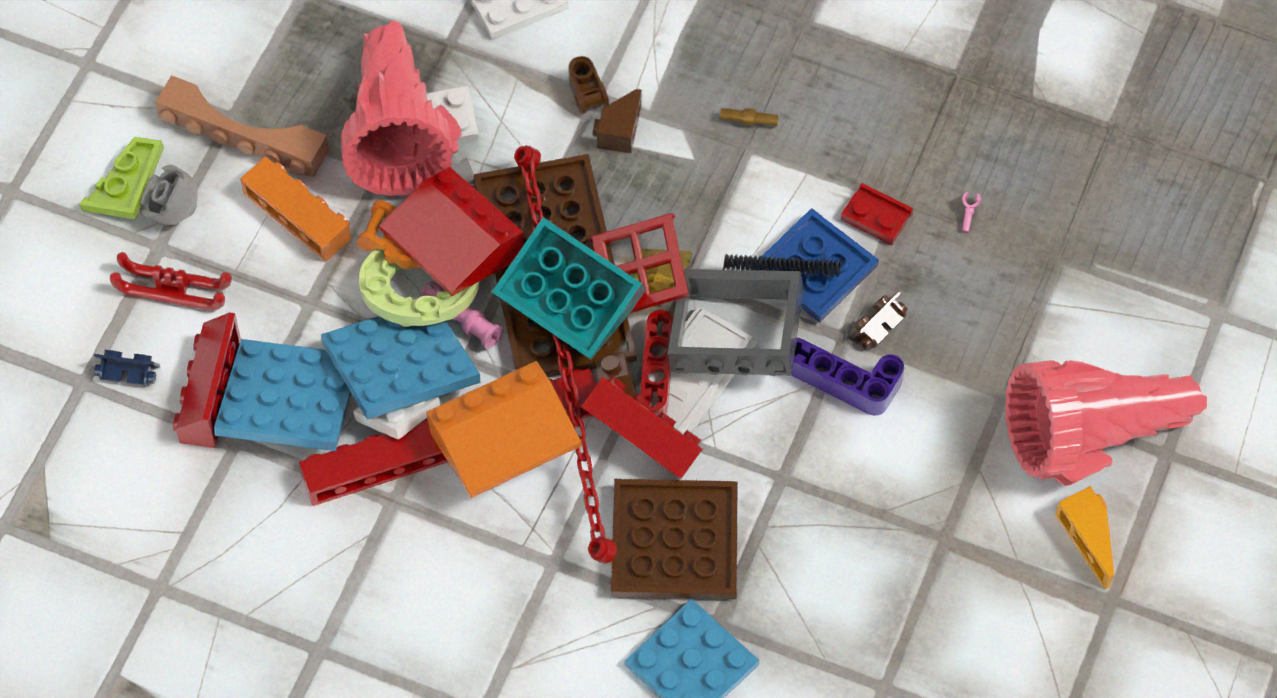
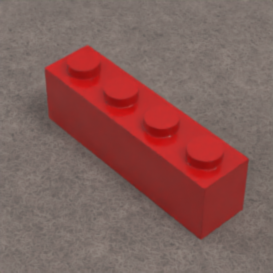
(643, 427)

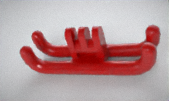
(170, 284)

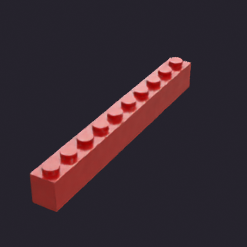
(386, 458)

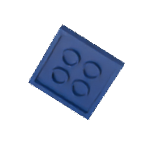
(820, 239)

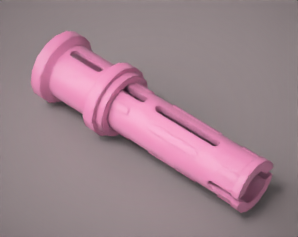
(471, 320)

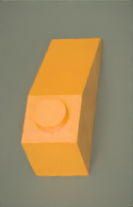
(1087, 525)

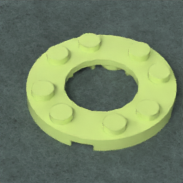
(384, 302)

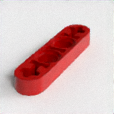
(657, 363)

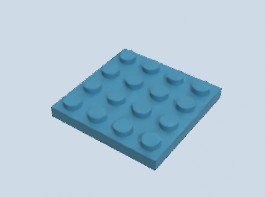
(397, 364)
(284, 396)

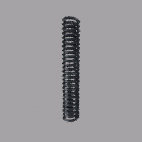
(783, 265)

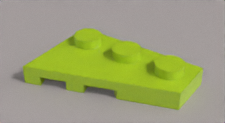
(123, 187)

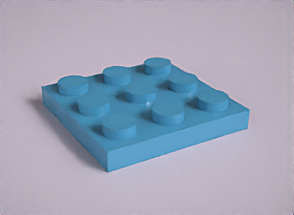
(692, 657)

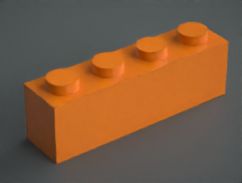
(296, 208)

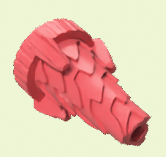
(395, 132)
(1073, 410)

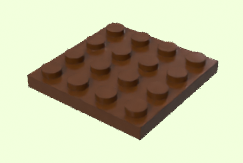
(675, 539)

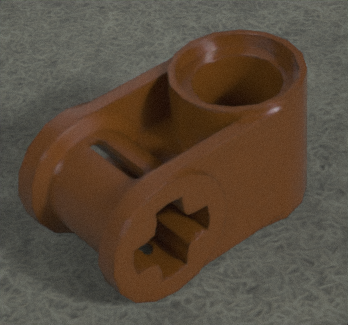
(587, 89)

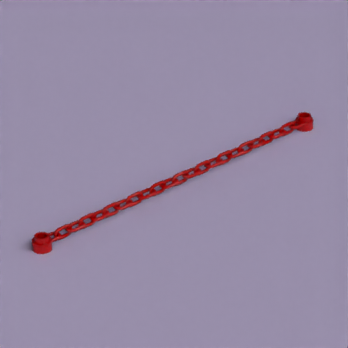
(599, 548)

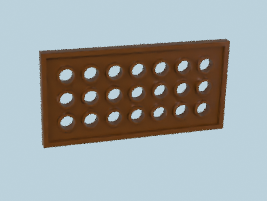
(588, 220)

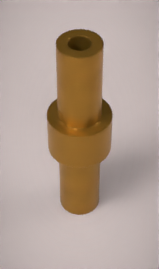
(749, 116)

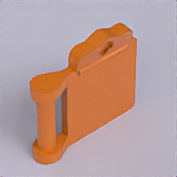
(369, 241)

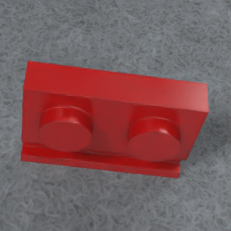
(876, 214)

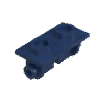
(114, 364)

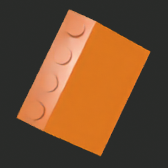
(503, 429)

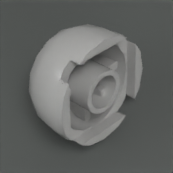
(169, 196)

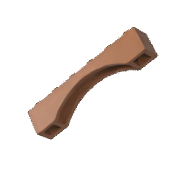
(292, 147)

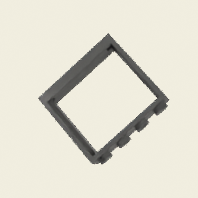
(744, 285)

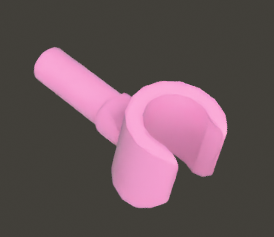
(969, 210)

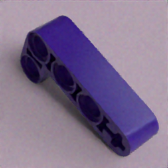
(841, 370)

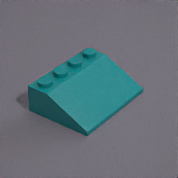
(568, 289)

